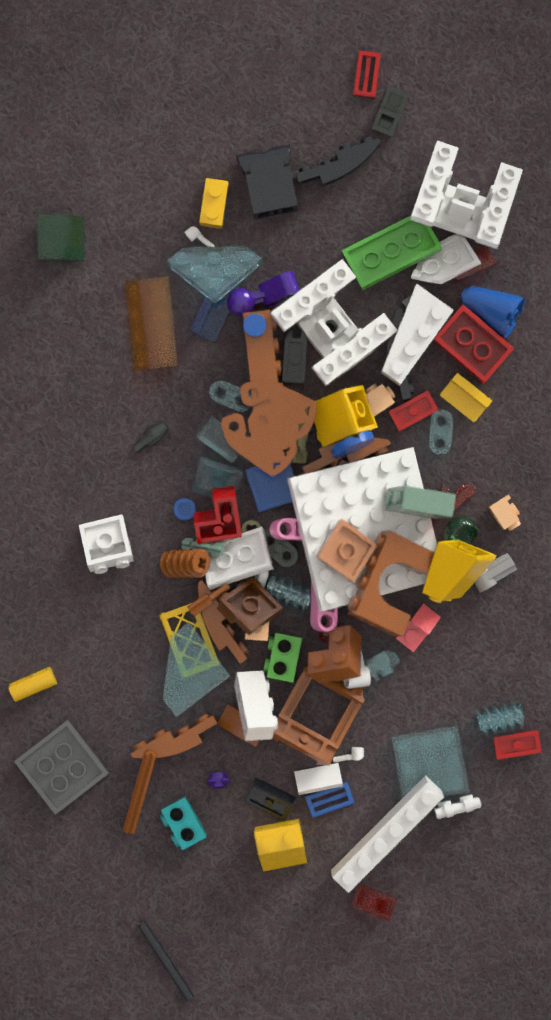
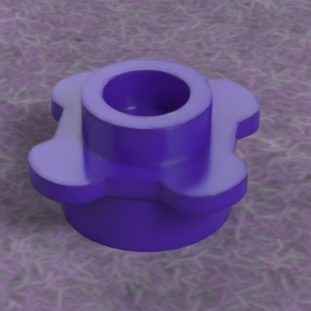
(218, 780)

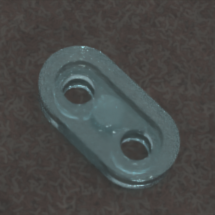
(231, 395)
(441, 432)

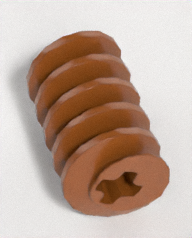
(185, 563)

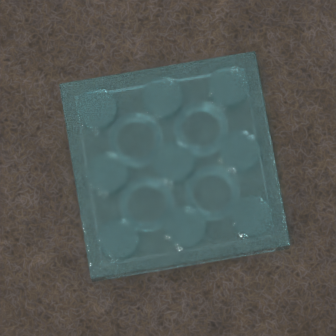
(432, 754)

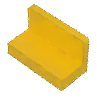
(465, 397)

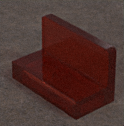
(486, 259)

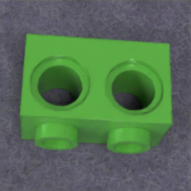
(289, 658)

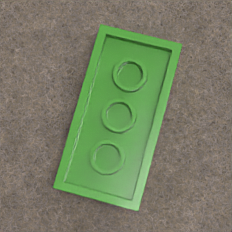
(390, 251)

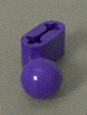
(270, 292)

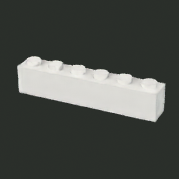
(387, 833)

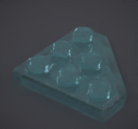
(214, 269)
(190, 670)

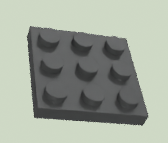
(61, 767)

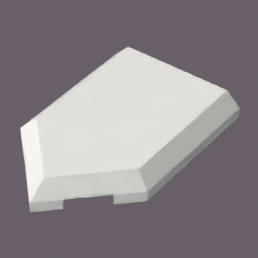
(445, 265)

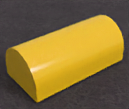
(32, 684)

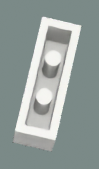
(255, 705)

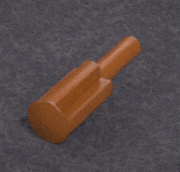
(206, 600)

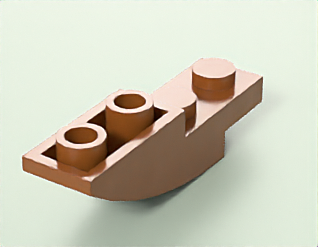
(378, 447)
(220, 633)
(166, 744)

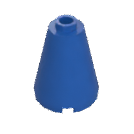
(494, 308)

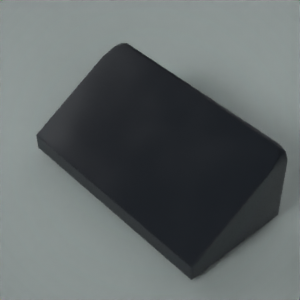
(270, 799)

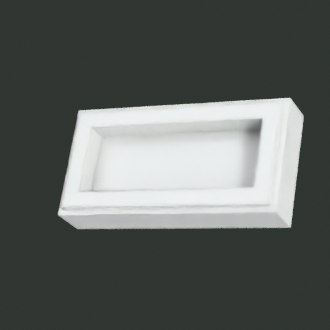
(318, 779)

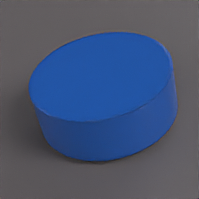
(254, 325)
(184, 509)

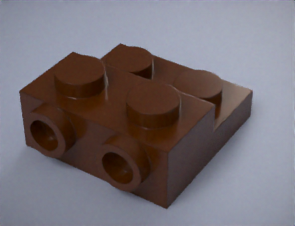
(249, 606)

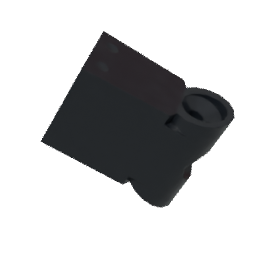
(269, 181)

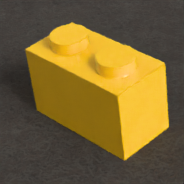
(214, 203)

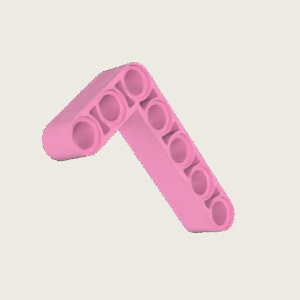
(293, 533)

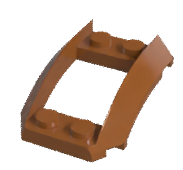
(303, 738)

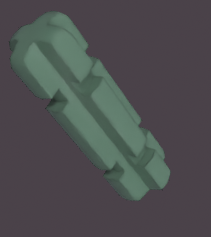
(216, 550)

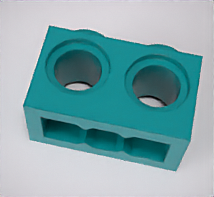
(188, 820)

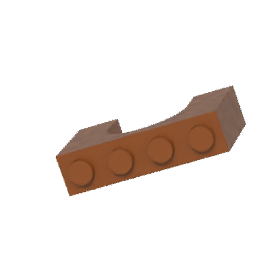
(368, 602)

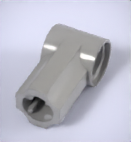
(497, 570)

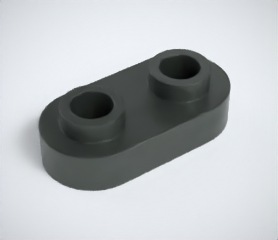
(278, 548)

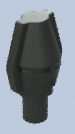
(151, 436)

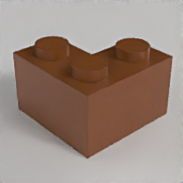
(340, 660)

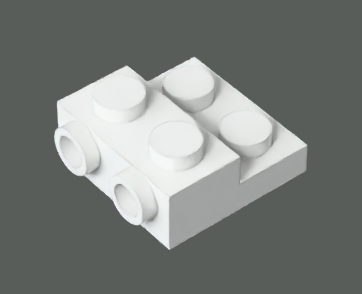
(106, 544)

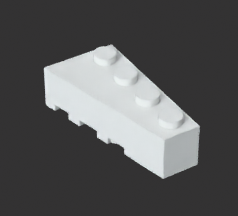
(417, 329)

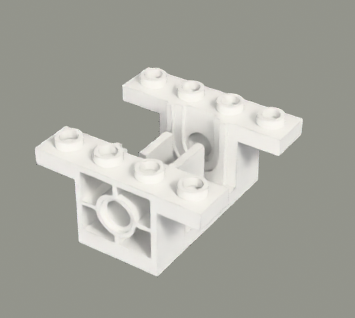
(462, 208)
(316, 307)

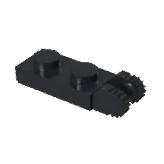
(294, 358)

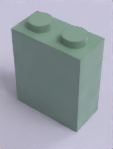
(419, 502)

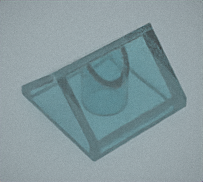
(216, 475)

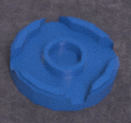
(352, 444)

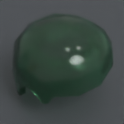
(468, 533)

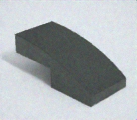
(390, 111)

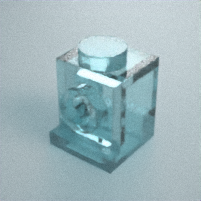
(382, 663)

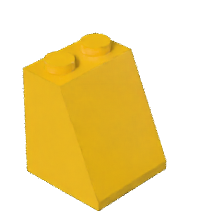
(343, 415)
(455, 569)
(280, 845)

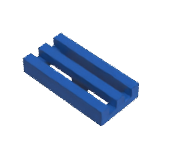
(317, 794)

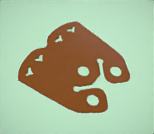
(279, 433)

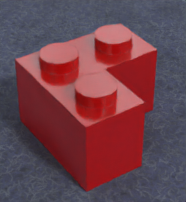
(222, 521)

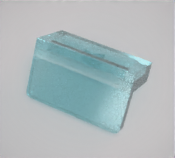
(214, 437)

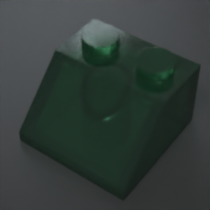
(60, 238)

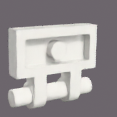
(466, 804)

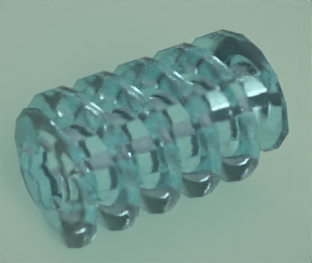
(289, 592)
(500, 718)

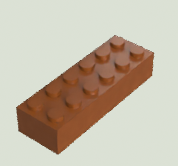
(261, 357)

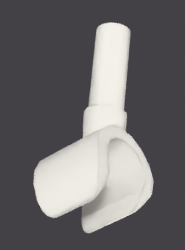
(193, 233)
(356, 754)

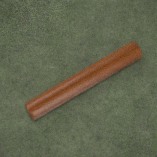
(139, 792)

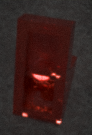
(462, 492)
(374, 902)

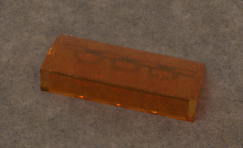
(151, 323)

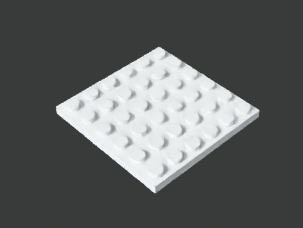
(357, 496)

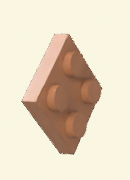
(346, 550)

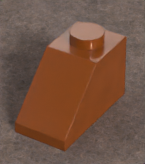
(232, 722)

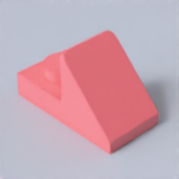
(419, 627)

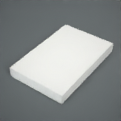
(241, 559)

